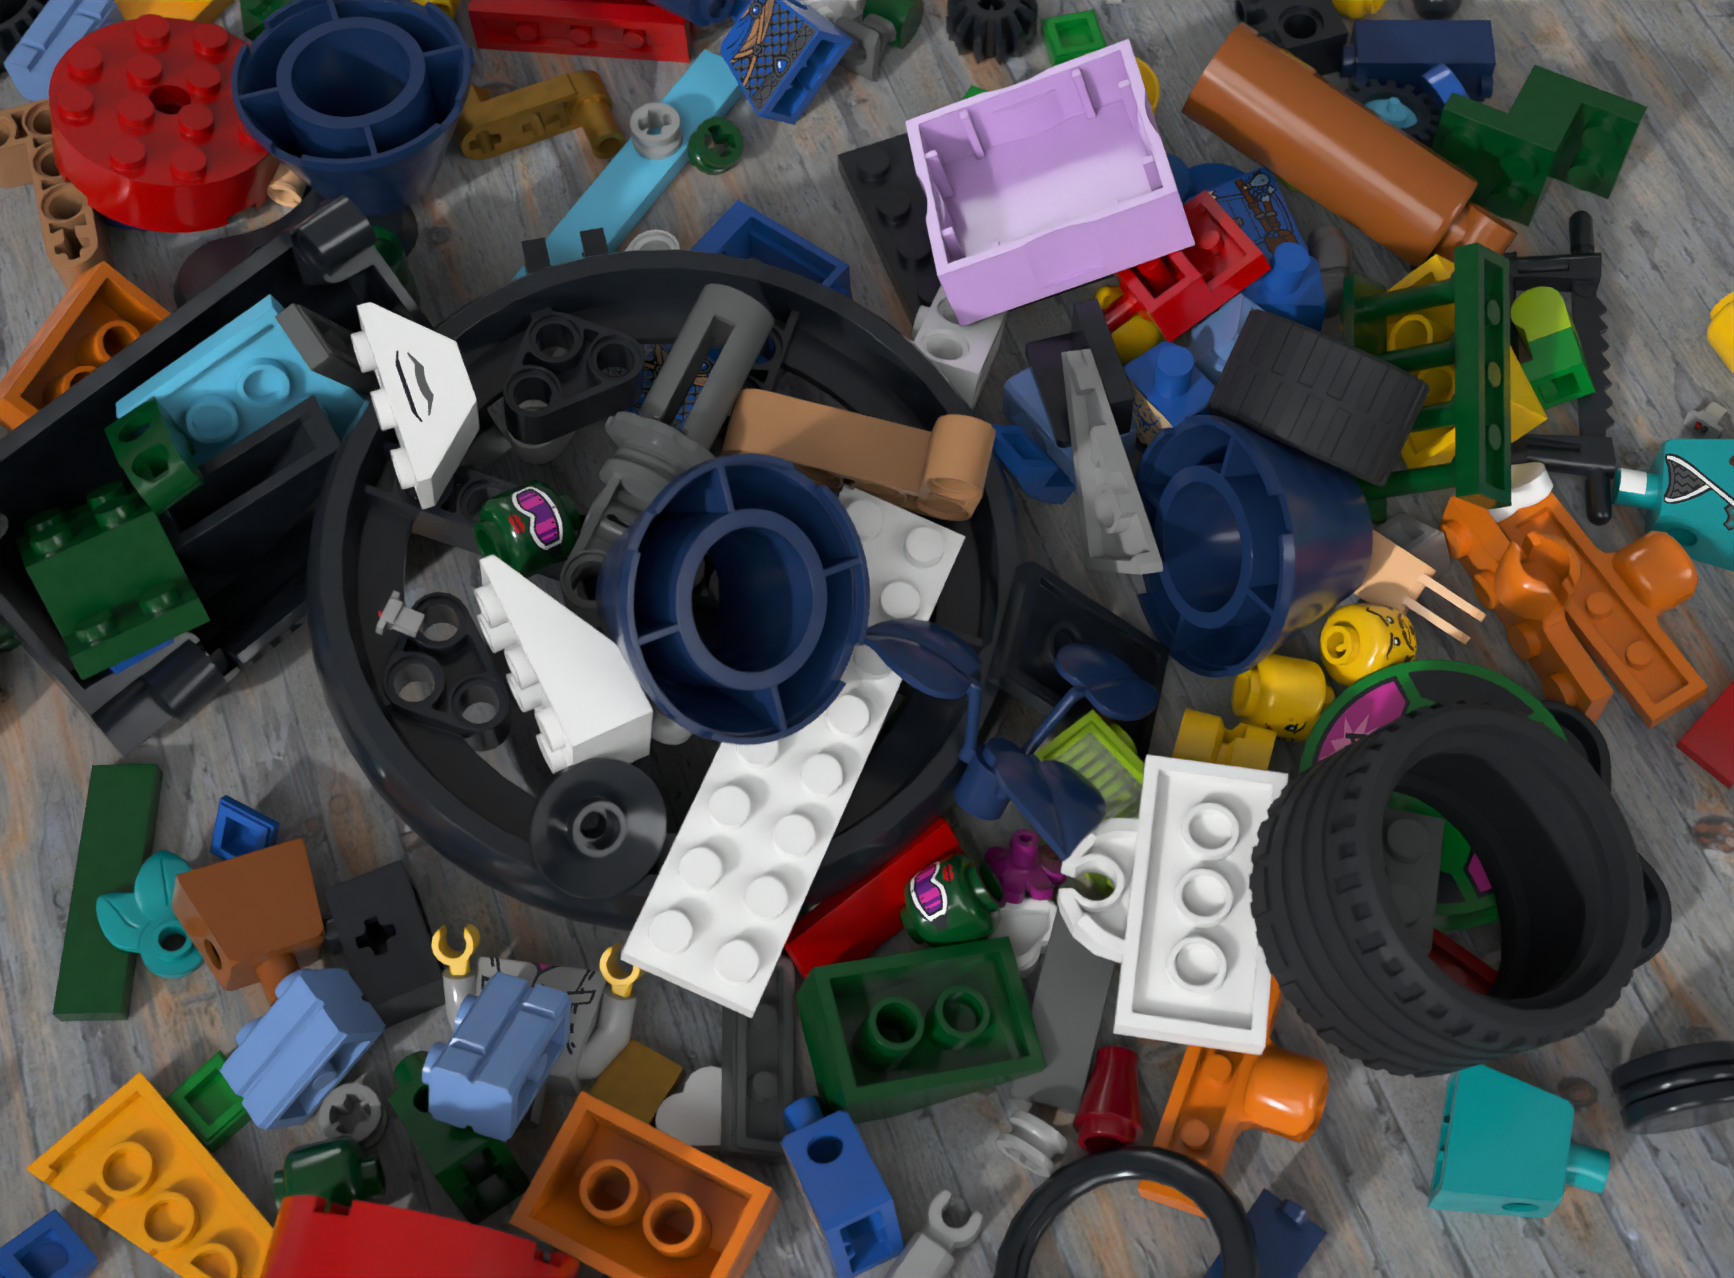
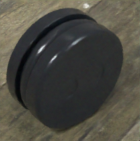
(1676, 1088)

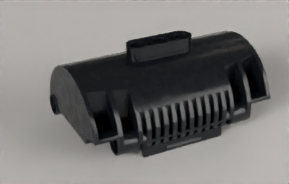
(65, 454)

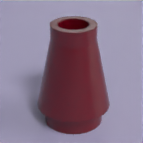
(1111, 1103)

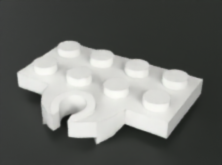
(1181, 905)

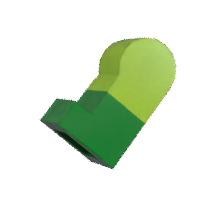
(1549, 334)

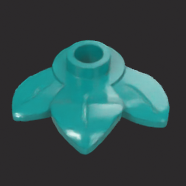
(145, 918)

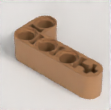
(70, 228)
(909, 467)

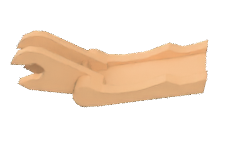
(1398, 580)

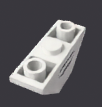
(420, 396)

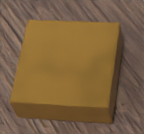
(638, 1081)

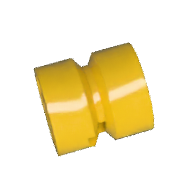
(1206, 739)

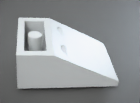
(564, 671)

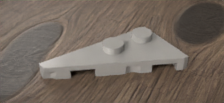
(1109, 503)

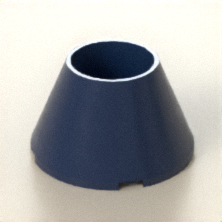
(356, 96)
(1247, 542)
(786, 608)

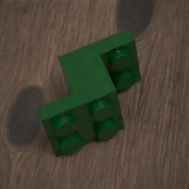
(1550, 133)
(108, 578)

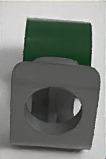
(881, 23)

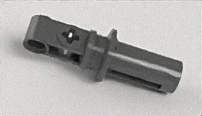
(648, 447)

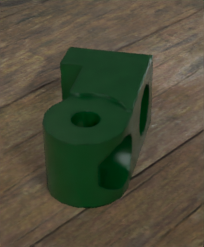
(159, 459)

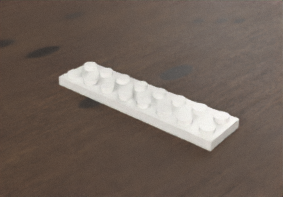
(774, 805)

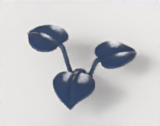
(1047, 793)

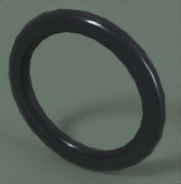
(1132, 1163)

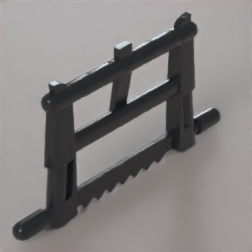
(1590, 452)

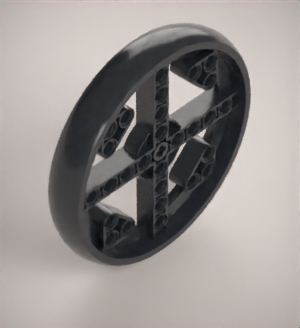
(602, 313)

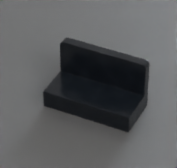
(1045, 361)

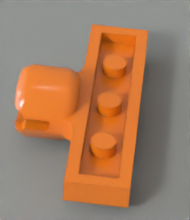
(1529, 595)
(1620, 607)
(1234, 1092)

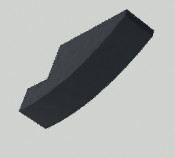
(251, 496)

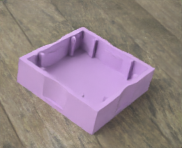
(1046, 184)

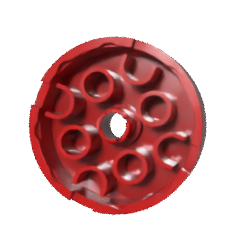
(153, 126)
(397, 1243)

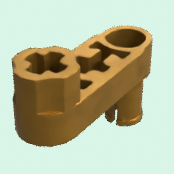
(504, 122)

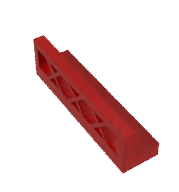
(583, 28)

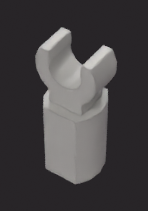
(930, 1253)

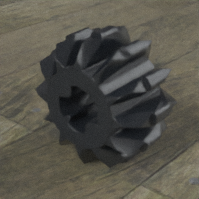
(991, 27)

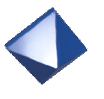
(241, 830)

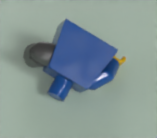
(1304, 284)

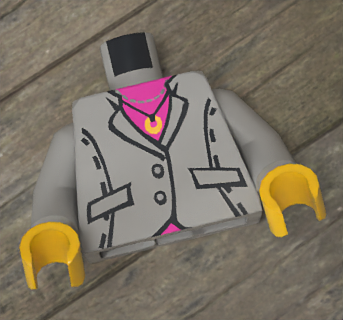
(599, 1017)

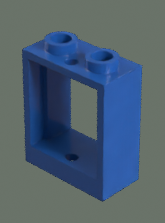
(749, 233)

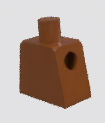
(253, 916)

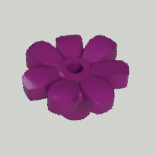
(1026, 867)

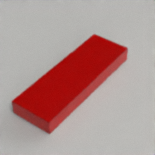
(868, 911)

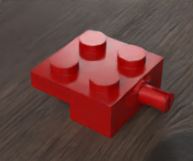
(1191, 282)

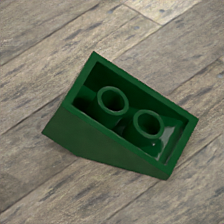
(917, 1028)

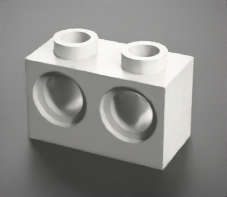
(959, 352)

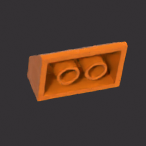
(83, 331)
(642, 1201)

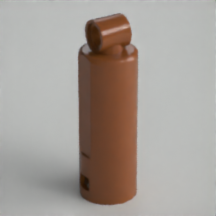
(1339, 151)

